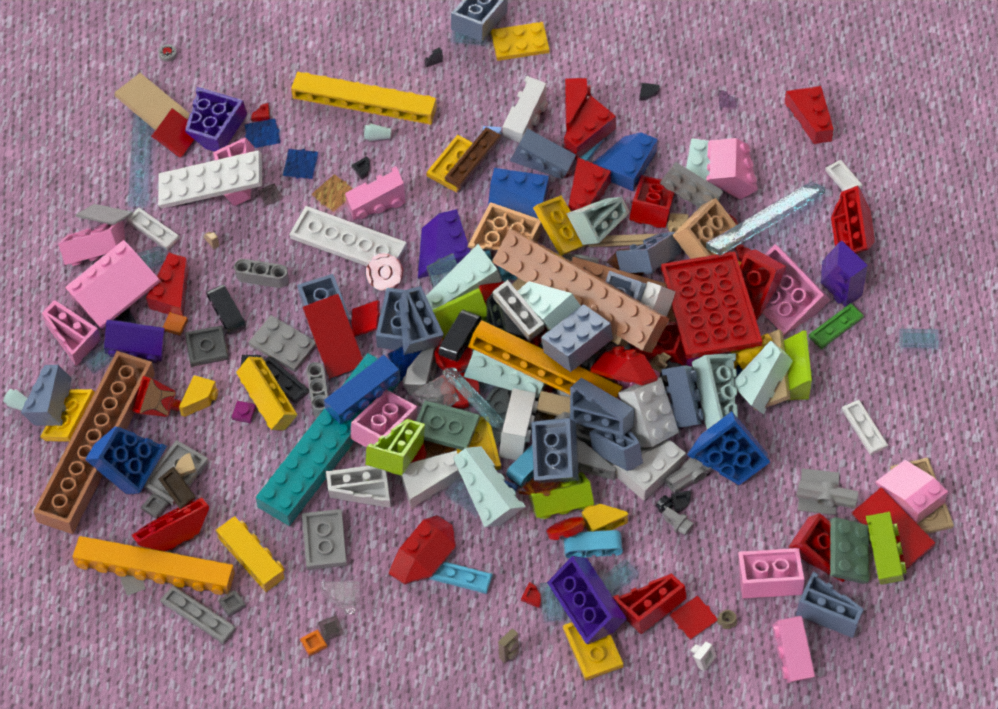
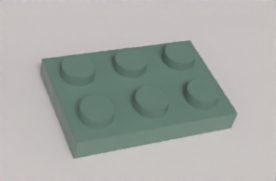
(448, 425)
(849, 550)

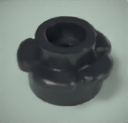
(663, 503)

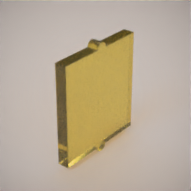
(332, 192)

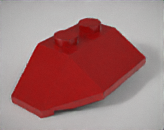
(853, 221)
(625, 366)
(173, 527)
(424, 551)

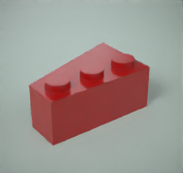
(812, 112)
(589, 127)
(588, 184)
(171, 290)
(652, 602)

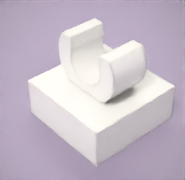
(704, 655)

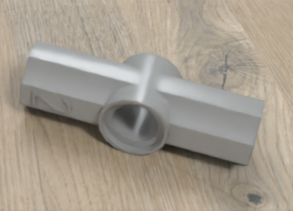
(689, 473)
(827, 494)

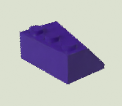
(214, 118)
(441, 238)
(843, 274)

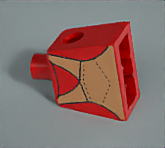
(155, 398)

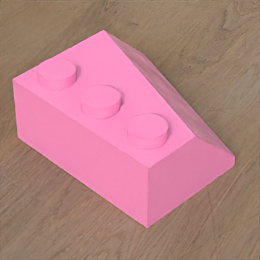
(731, 167)
(91, 244)

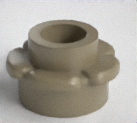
(727, 614)

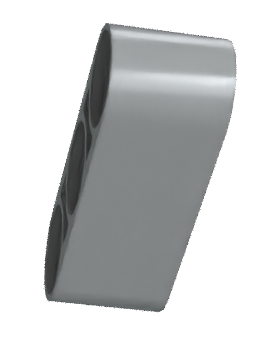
(255, 268)
(317, 382)

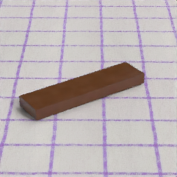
(473, 157)

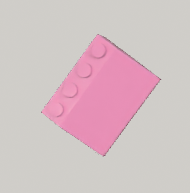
(112, 284)
(795, 297)

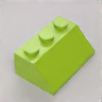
(449, 312)
(799, 371)
(567, 497)

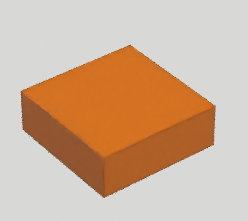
(175, 324)
(313, 642)

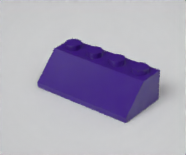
(586, 599)

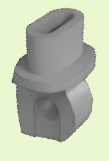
(680, 522)

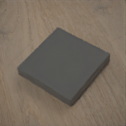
(206, 346)

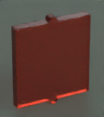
(535, 487)

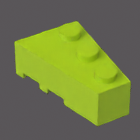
(397, 448)
(886, 548)

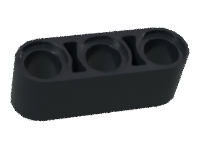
(226, 309)
(459, 335)

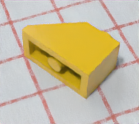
(198, 395)
(604, 518)

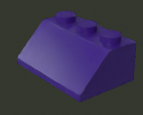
(134, 339)

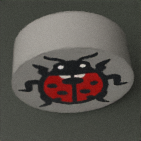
(167, 53)

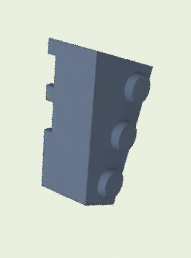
(542, 155)
(650, 255)
(418, 322)
(684, 396)
(47, 397)
(598, 409)
(617, 449)
(828, 607)

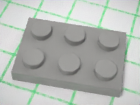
(689, 185)
(282, 343)
(170, 460)
(324, 539)

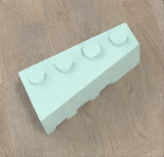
(465, 277)
(501, 375)
(716, 386)
(487, 488)

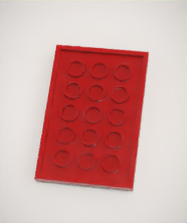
(711, 305)

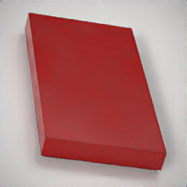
(333, 335)
(911, 536)

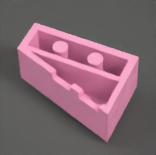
(239, 147)
(377, 196)
(71, 331)
(793, 649)

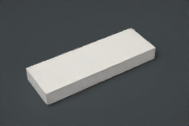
(153, 229)
(864, 427)

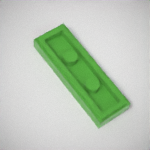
(836, 326)

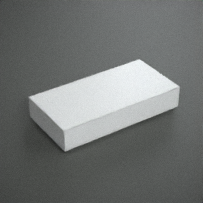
(842, 176)

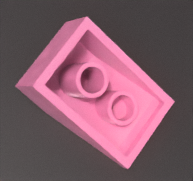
(913, 490)

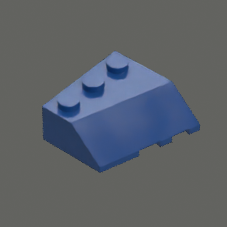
(629, 159)
(518, 190)
(730, 450)
(125, 458)

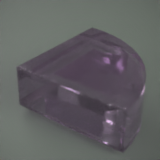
(726, 100)

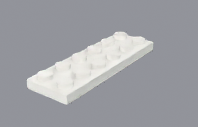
(210, 179)
(343, 237)

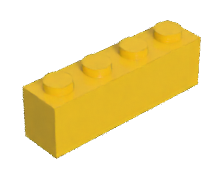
(266, 393)
(250, 553)

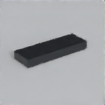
(289, 384)

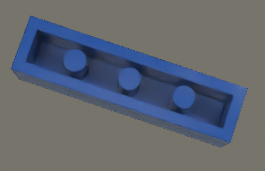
(362, 389)

